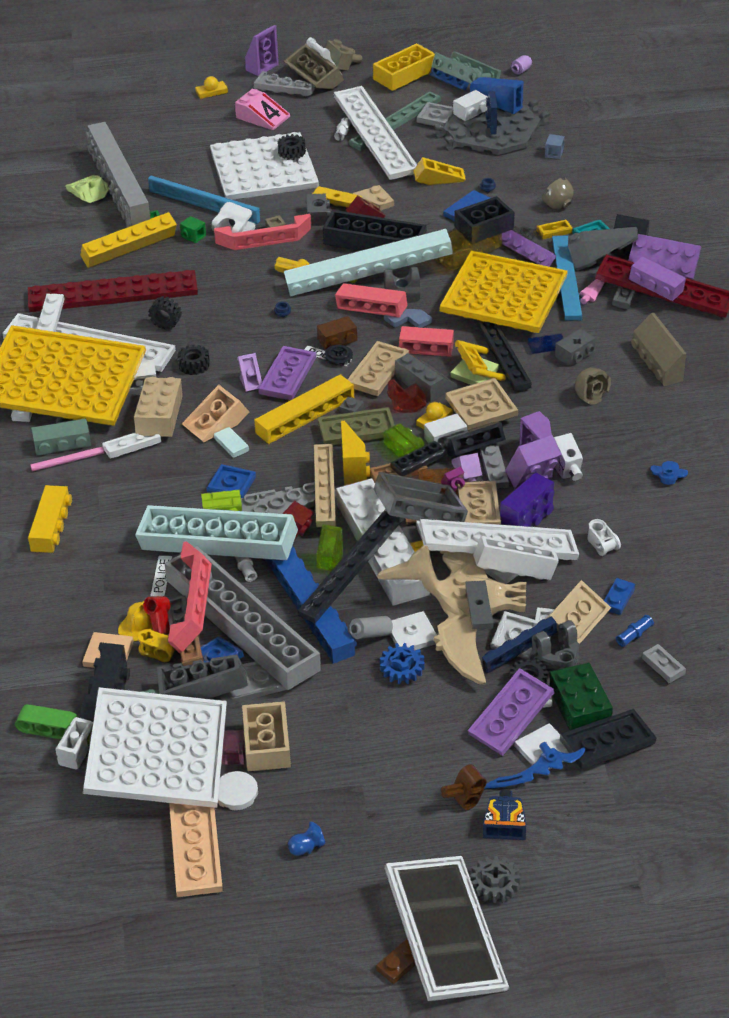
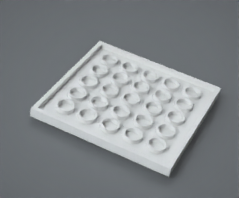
(256, 169)
(156, 748)

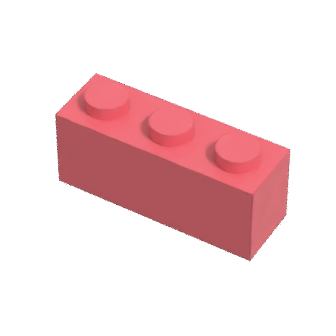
(427, 341)

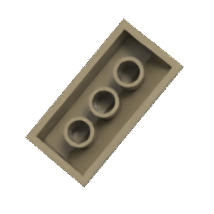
(314, 68)
(659, 350)

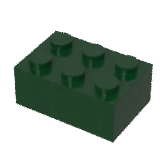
(579, 695)

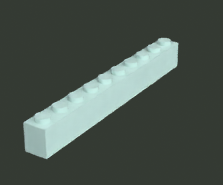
(368, 262)

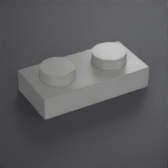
(663, 663)

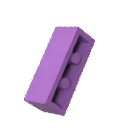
(657, 278)

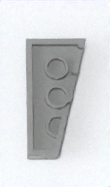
(276, 84)

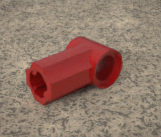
(158, 610)

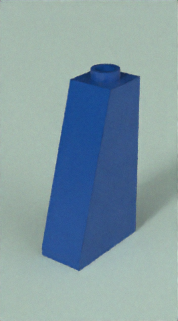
(507, 92)

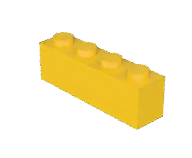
(49, 519)

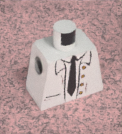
(571, 459)

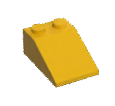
(353, 456)

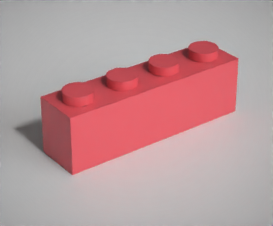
(371, 300)

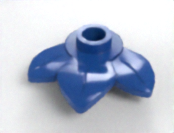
(668, 472)

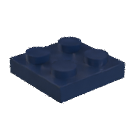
(491, 113)

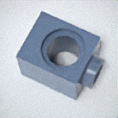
(554, 146)

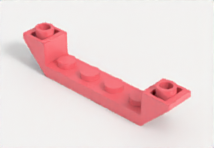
(263, 236)
(185, 632)

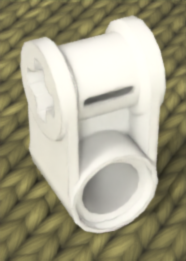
(602, 537)

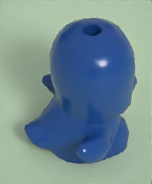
(305, 842)

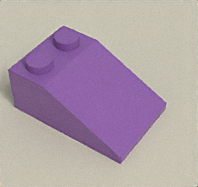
(262, 52)
(534, 428)

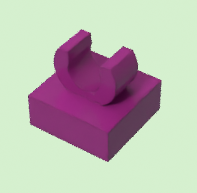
(452, 477)

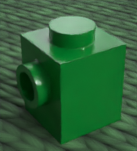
(193, 229)

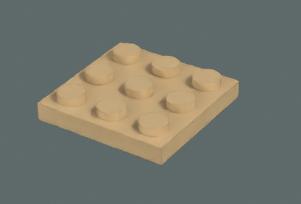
(481, 403)

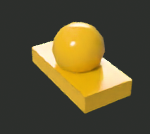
(211, 88)
(434, 412)

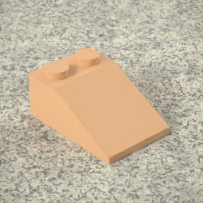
(214, 414)

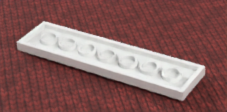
(465, 536)

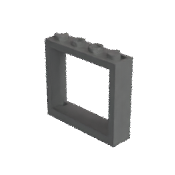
(418, 499)

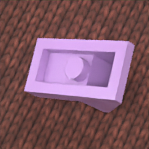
(250, 372)

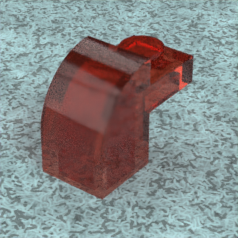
(406, 400)

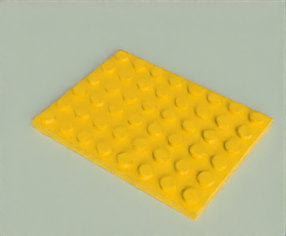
(66, 374)

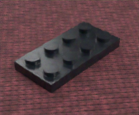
(608, 738)

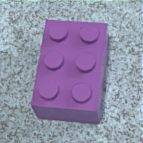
(533, 457)

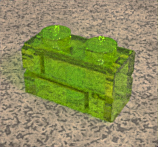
(401, 440)

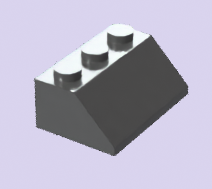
(414, 370)

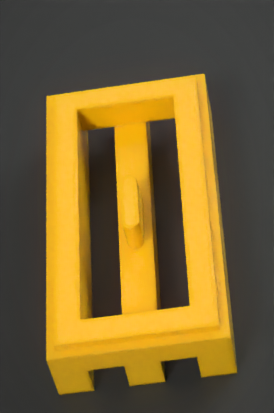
(554, 229)

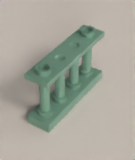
(464, 67)

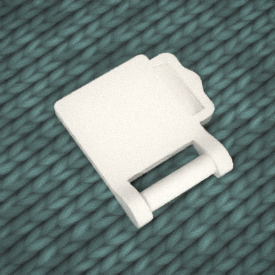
(324, 52)

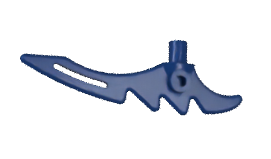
(548, 759)

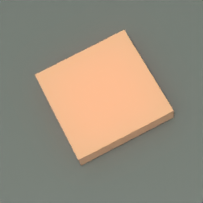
(93, 652)

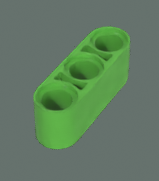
(44, 721)

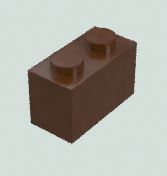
(337, 332)

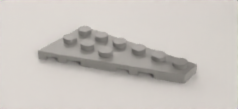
(279, 501)

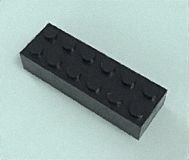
(366, 231)

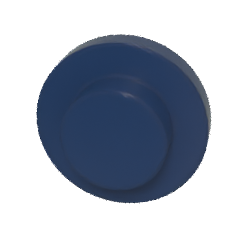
(487, 184)
(282, 309)

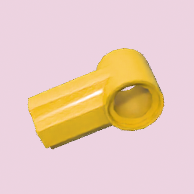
(284, 264)

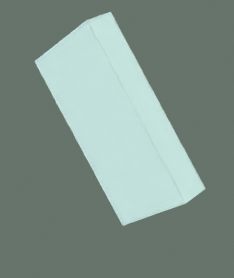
(231, 442)

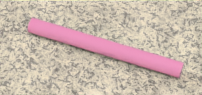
(66, 459)

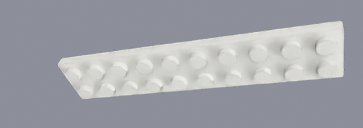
(376, 132)
(155, 351)

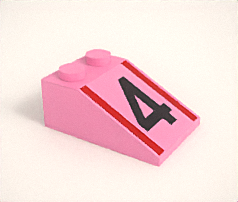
(260, 110)

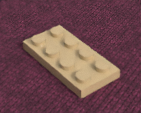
(376, 368)
(481, 502)

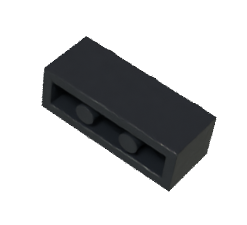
(474, 438)

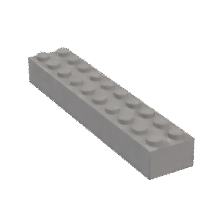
(117, 174)
(250, 624)

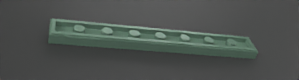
(401, 116)

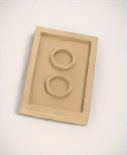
(582, 608)

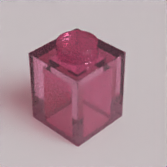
(233, 747)

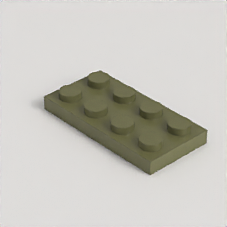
(366, 424)

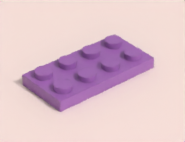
(671, 254)
(287, 373)
(511, 712)

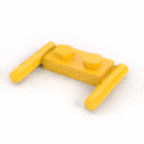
(470, 354)

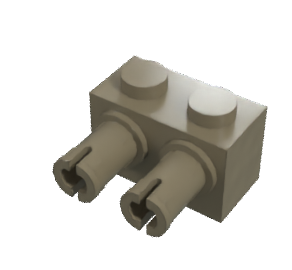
(342, 55)

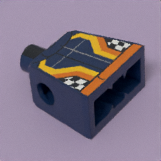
(505, 817)

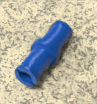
(634, 630)

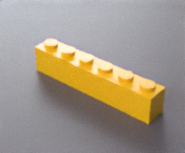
(128, 240)
(303, 409)

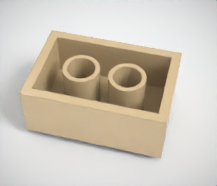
(266, 736)

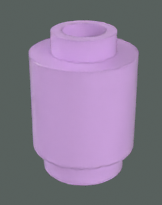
(521, 64)

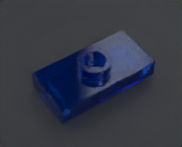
(544, 343)

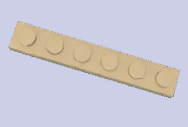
(324, 485)

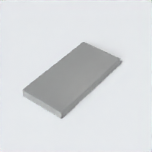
(259, 684)

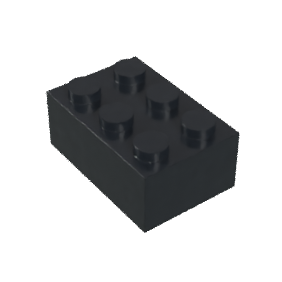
(484, 219)

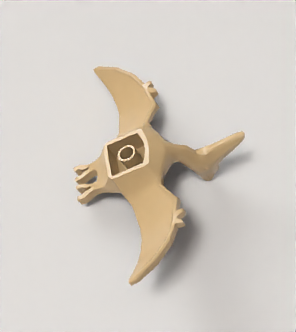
(456, 633)

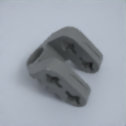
(569, 648)

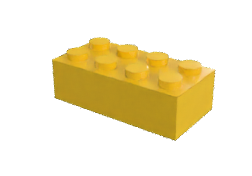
(403, 67)

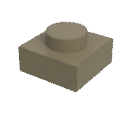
(274, 222)

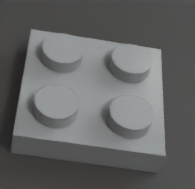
(435, 114)

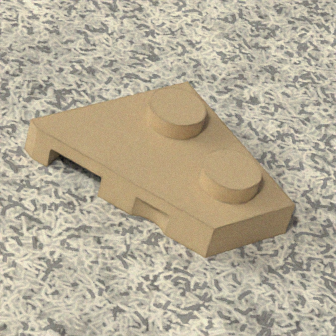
(377, 196)

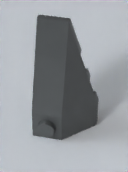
(591, 245)

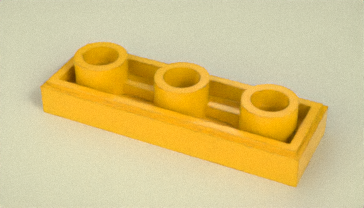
(336, 197)

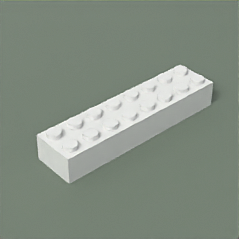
(360, 510)

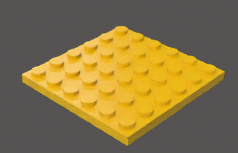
(504, 291)

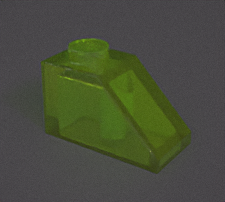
(330, 547)

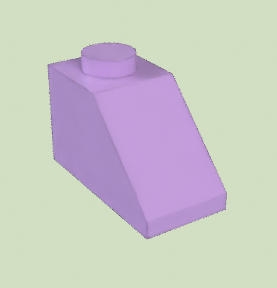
(470, 465)

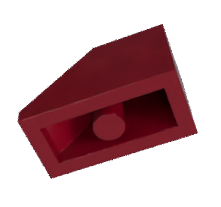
(363, 207)

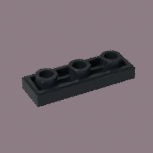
(418, 458)

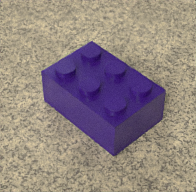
(528, 502)

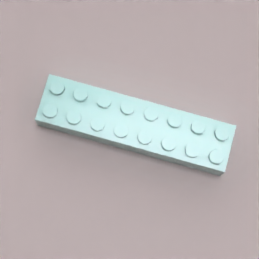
(217, 532)

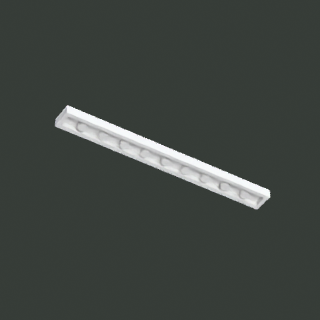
(48, 321)

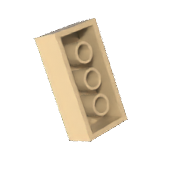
(158, 406)

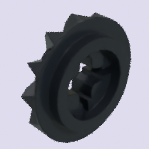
(333, 354)

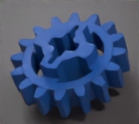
(402, 663)

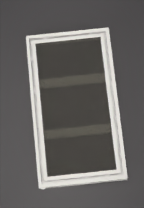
(445, 928)

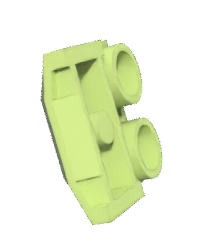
(89, 188)

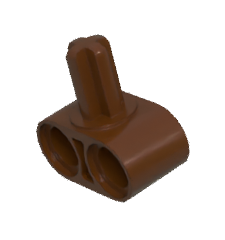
(466, 788)

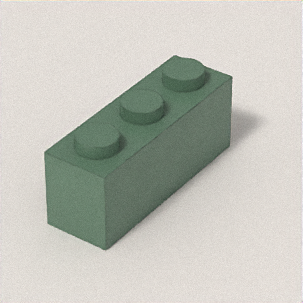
(61, 436)

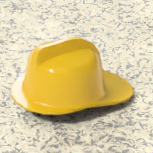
(135, 621)

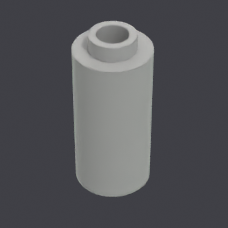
(371, 627)

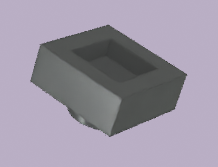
(351, 405)

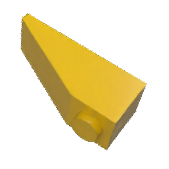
(435, 172)

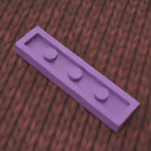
(527, 248)

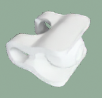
(235, 217)

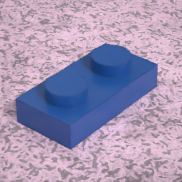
(619, 595)

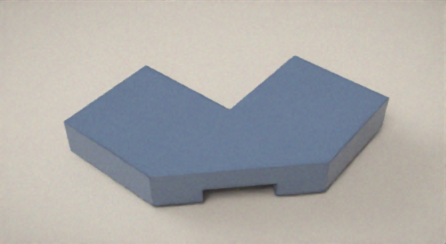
(414, 316)

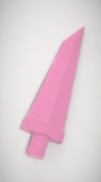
(591, 291)

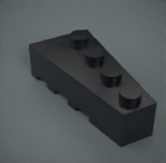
(109, 672)

